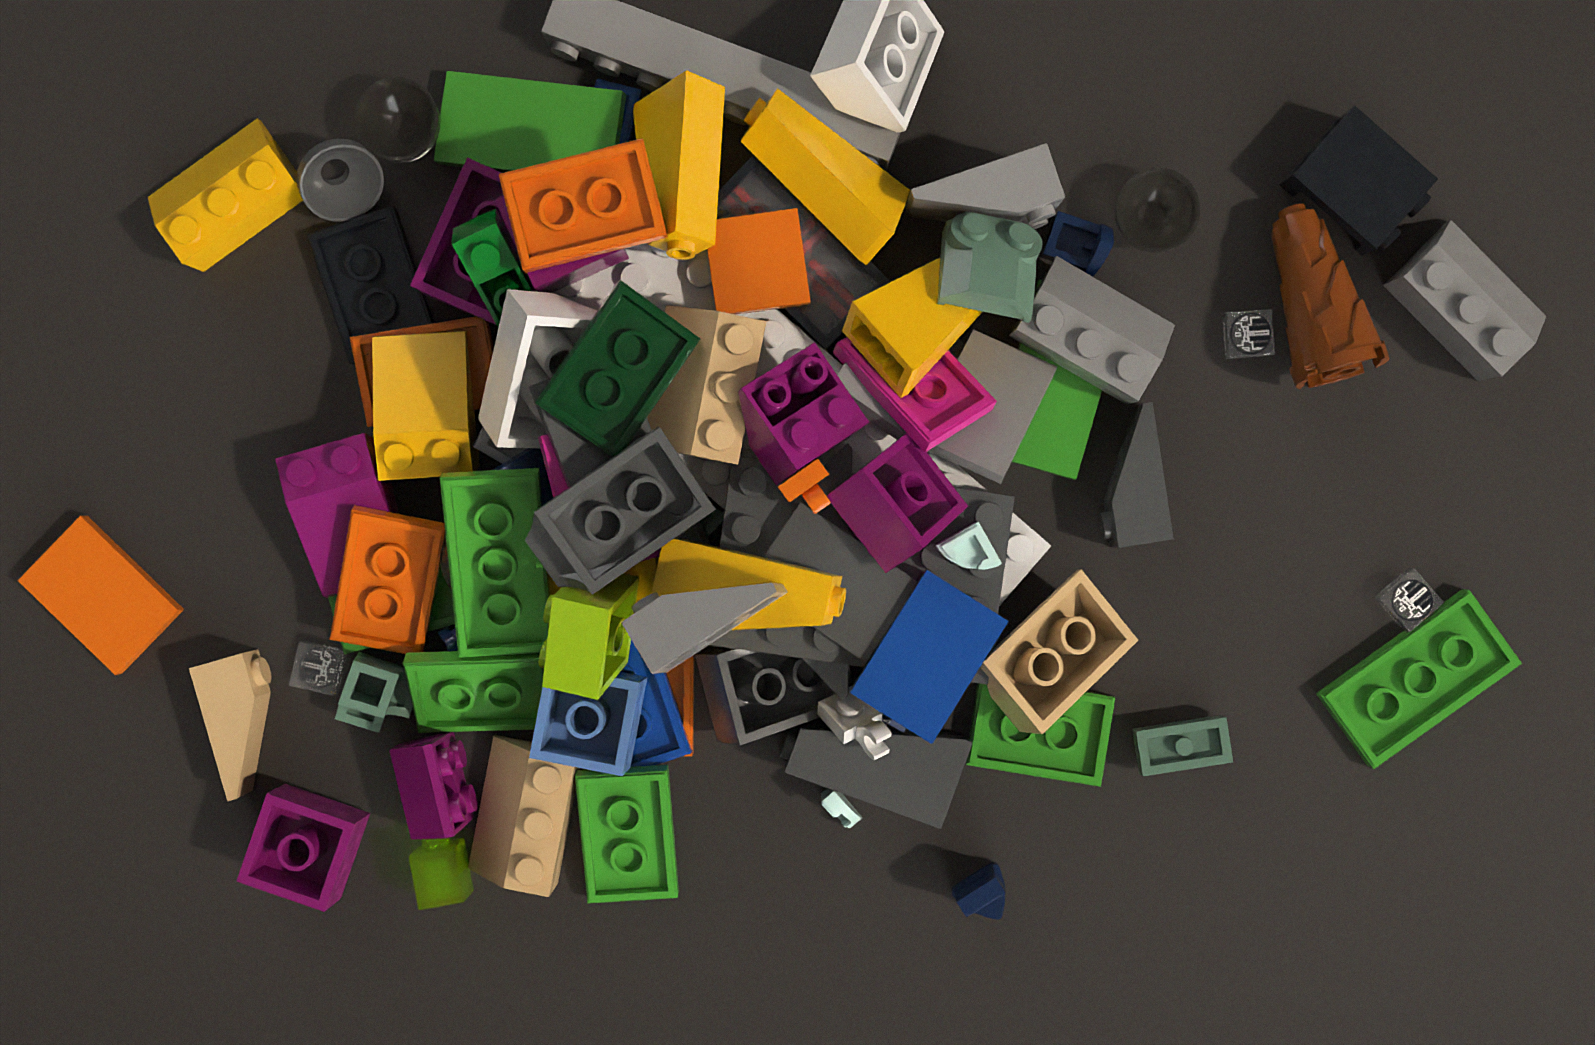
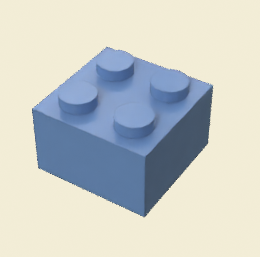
(590, 731)

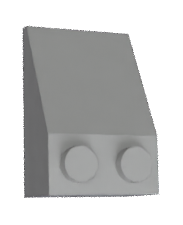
(1010, 188)

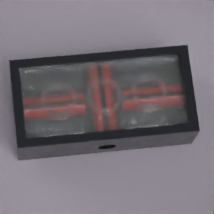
(831, 269)

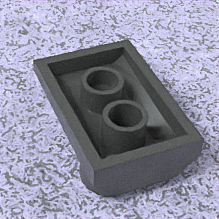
(617, 515)

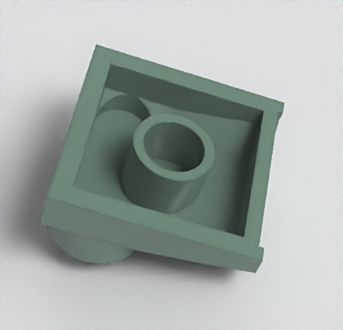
(989, 265)

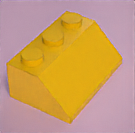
(225, 197)

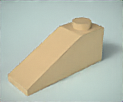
(234, 709)

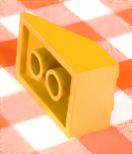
(423, 405)

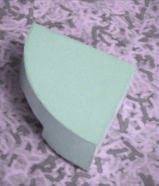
(970, 549)
(840, 807)

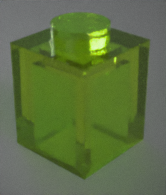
(440, 872)

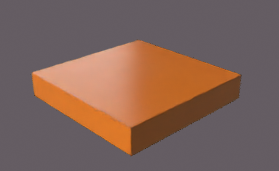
(758, 263)

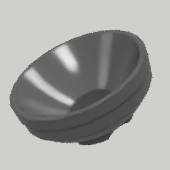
(348, 195)

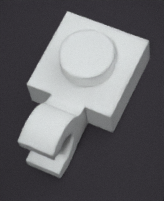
(855, 720)

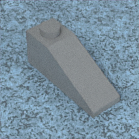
(682, 624)

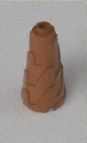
(1323, 314)

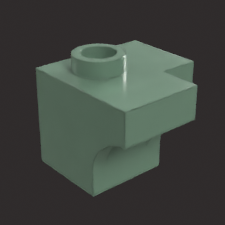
(372, 691)

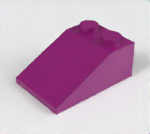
(321, 491)

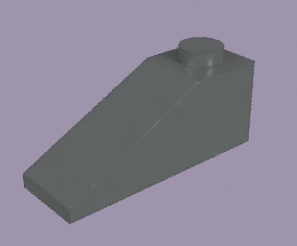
(1137, 494)

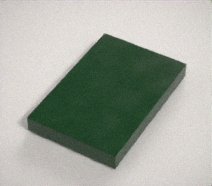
(617, 370)

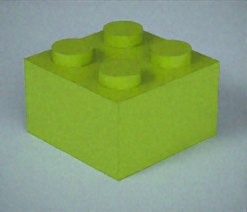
(586, 637)

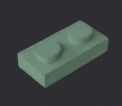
(1182, 745)

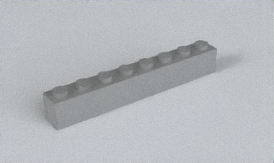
(658, 50)

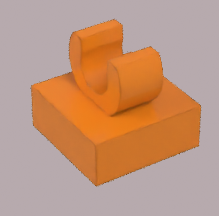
(805, 484)

